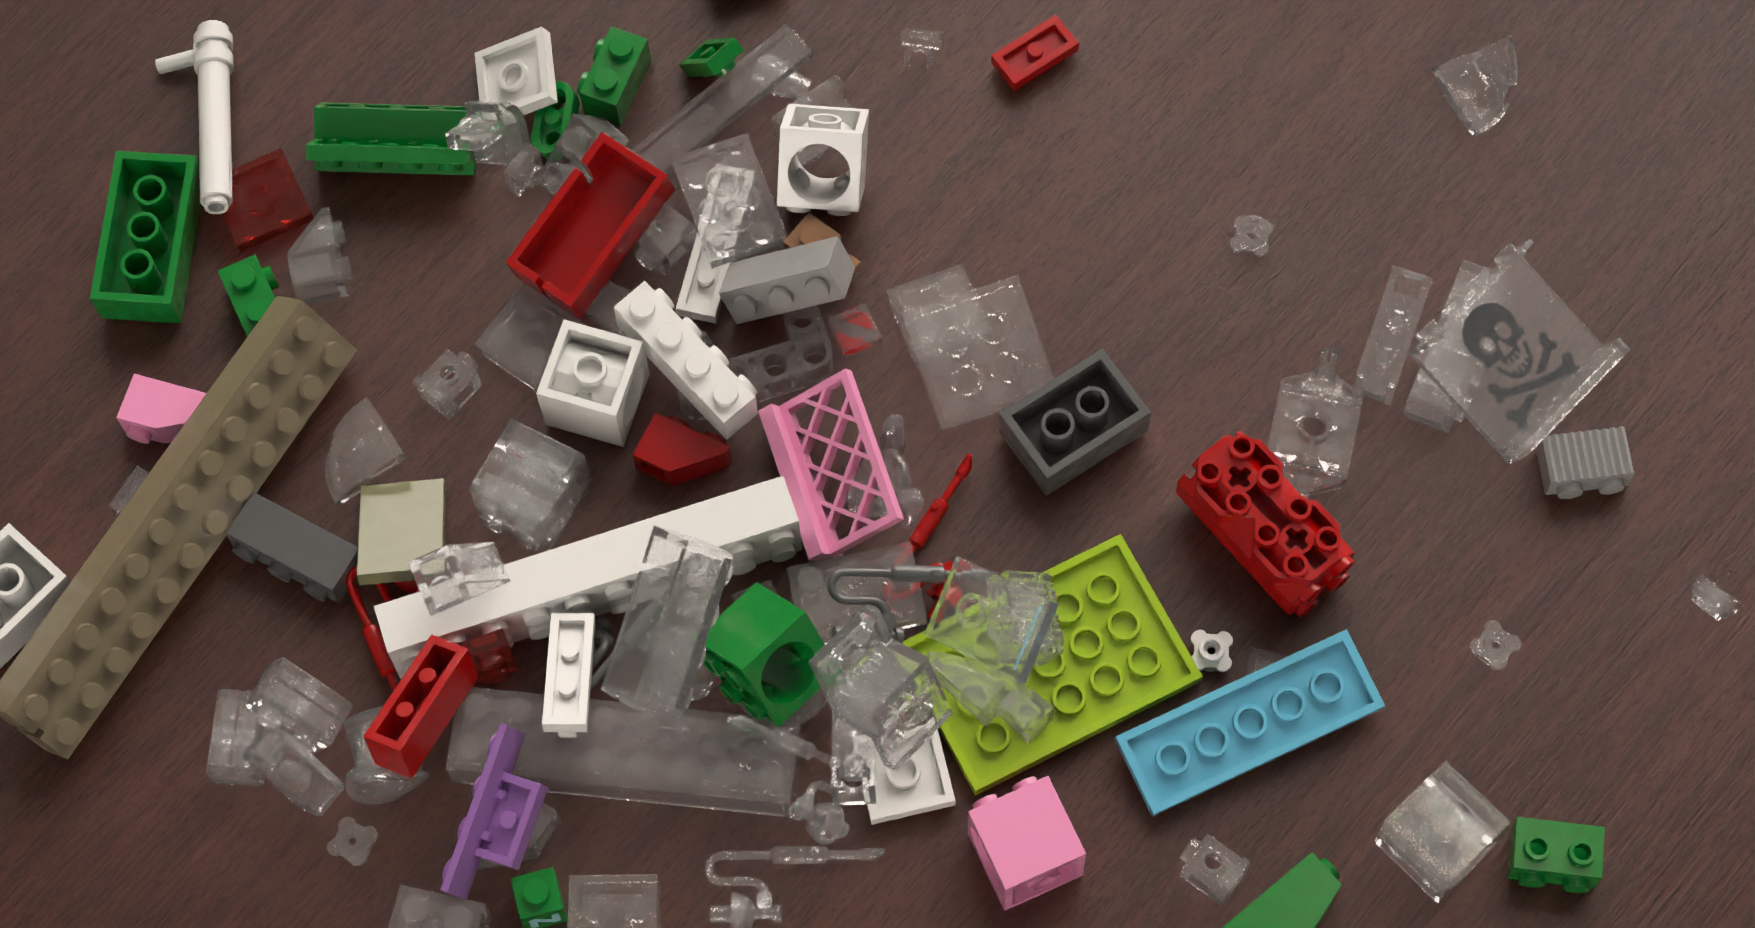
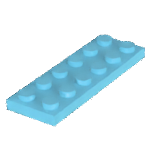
(1249, 722)

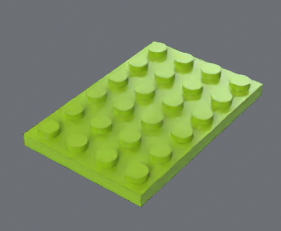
(1113, 665)

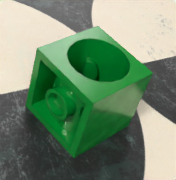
(763, 655)

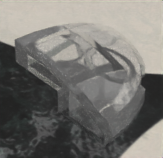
(1479, 83)
(359, 452)

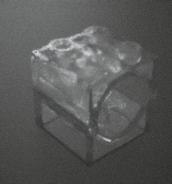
(530, 486)
(1441, 831)

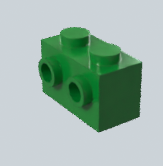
(614, 76)
(249, 290)
(1555, 854)

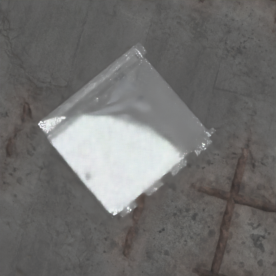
(1513, 355)

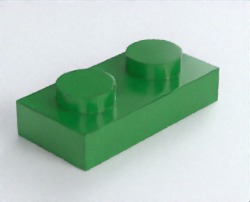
(712, 58)

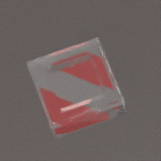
(855, 330)

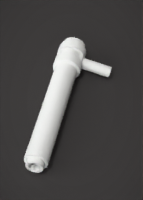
(213, 65)

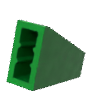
(1295, 899)

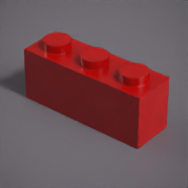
(421, 706)

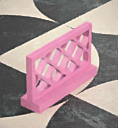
(805, 487)

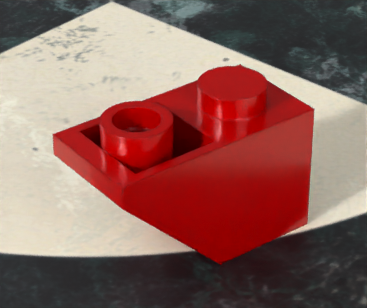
(678, 453)

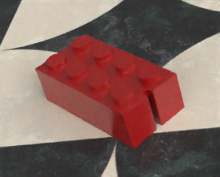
(591, 225)

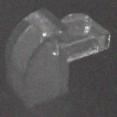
(491, 130)

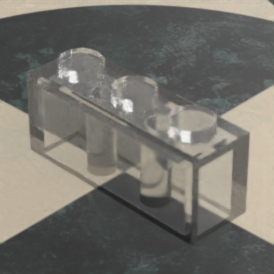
(1392, 334)

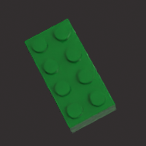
(147, 237)

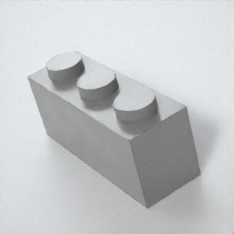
(787, 280)

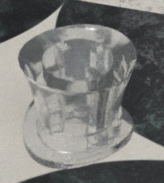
(367, 781)

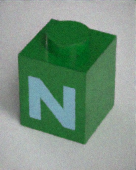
(539, 899)

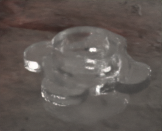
(1251, 224)
(1494, 657)
(355, 853)

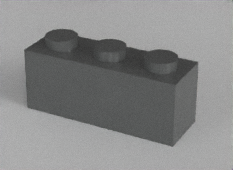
(292, 548)

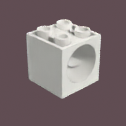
(833, 126)
(593, 383)

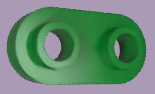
(551, 122)

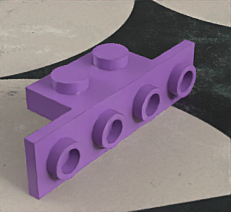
(498, 817)

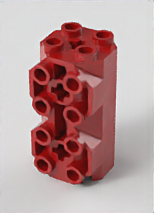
(1266, 523)

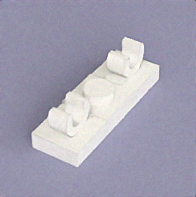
(568, 674)

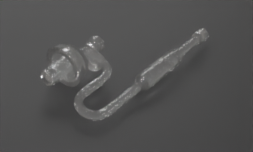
(824, 820)
(742, 909)

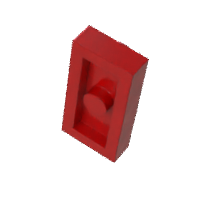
(1034, 52)

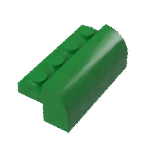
(387, 139)

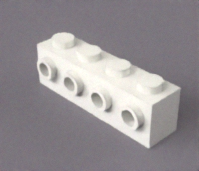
(686, 360)

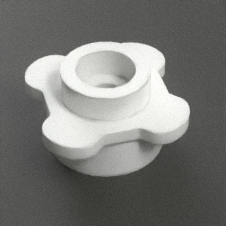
(1212, 662)

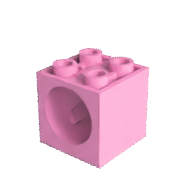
(1025, 841)

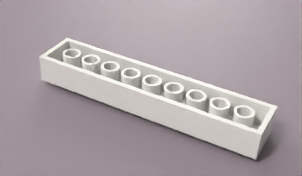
(596, 572)

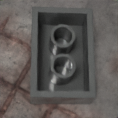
(1074, 422)

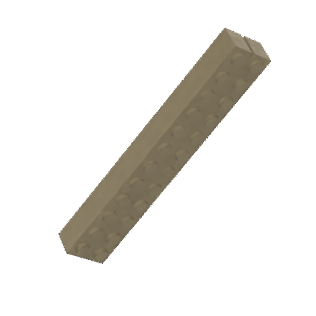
(171, 526)

